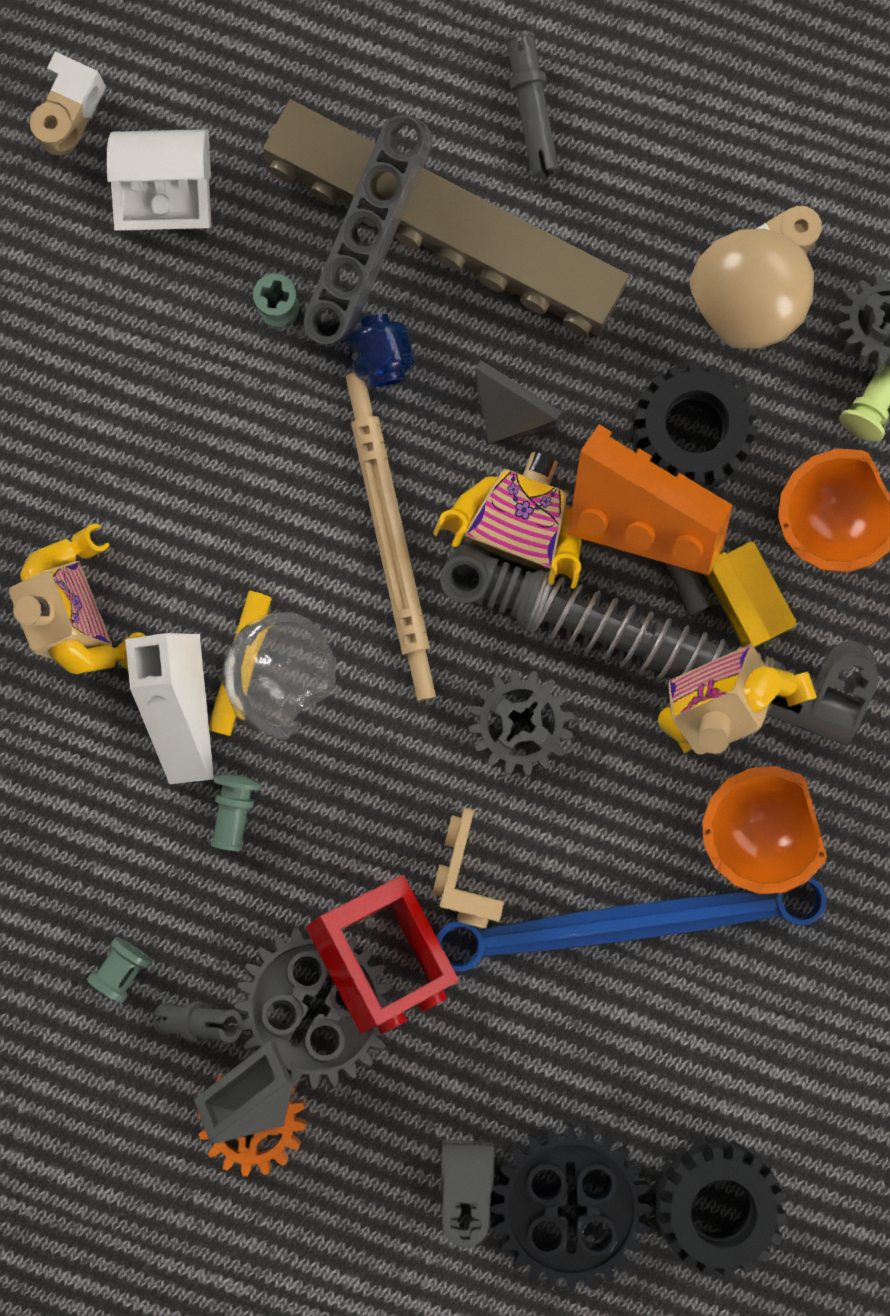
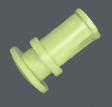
(870, 410)

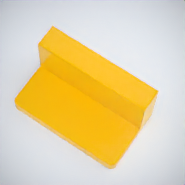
(750, 596)

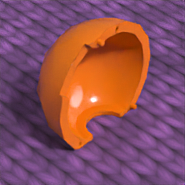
(837, 511)
(764, 831)

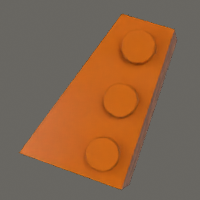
(644, 509)

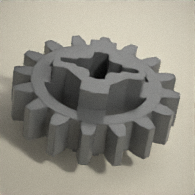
(866, 323)
(503, 708)

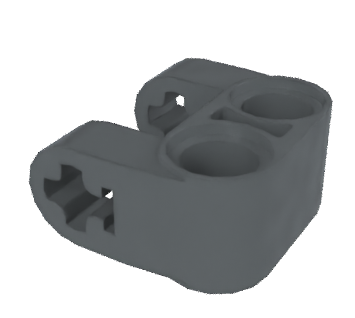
(468, 1179)

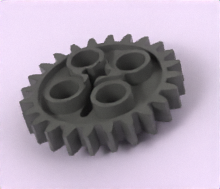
(275, 984)

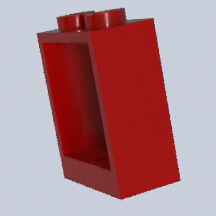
(348, 975)

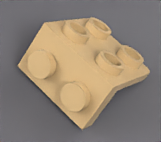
(471, 907)

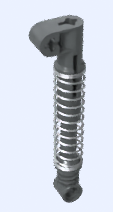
(660, 648)

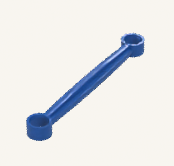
(631, 923)

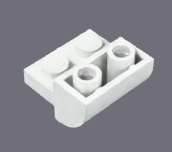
(159, 179)

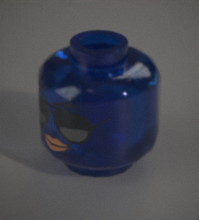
(381, 351)

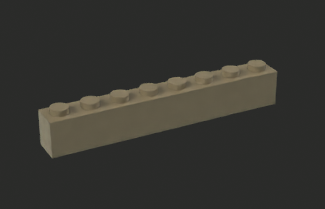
(451, 223)

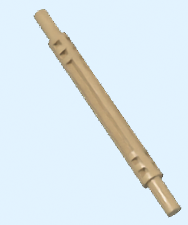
(390, 537)

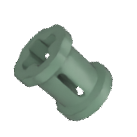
(267, 290)
(119, 970)

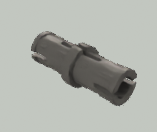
(198, 1022)

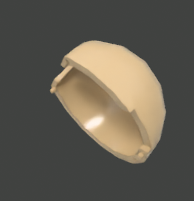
(753, 287)

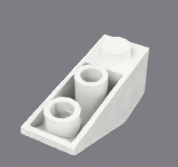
(171, 698)

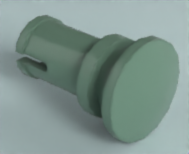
(232, 810)

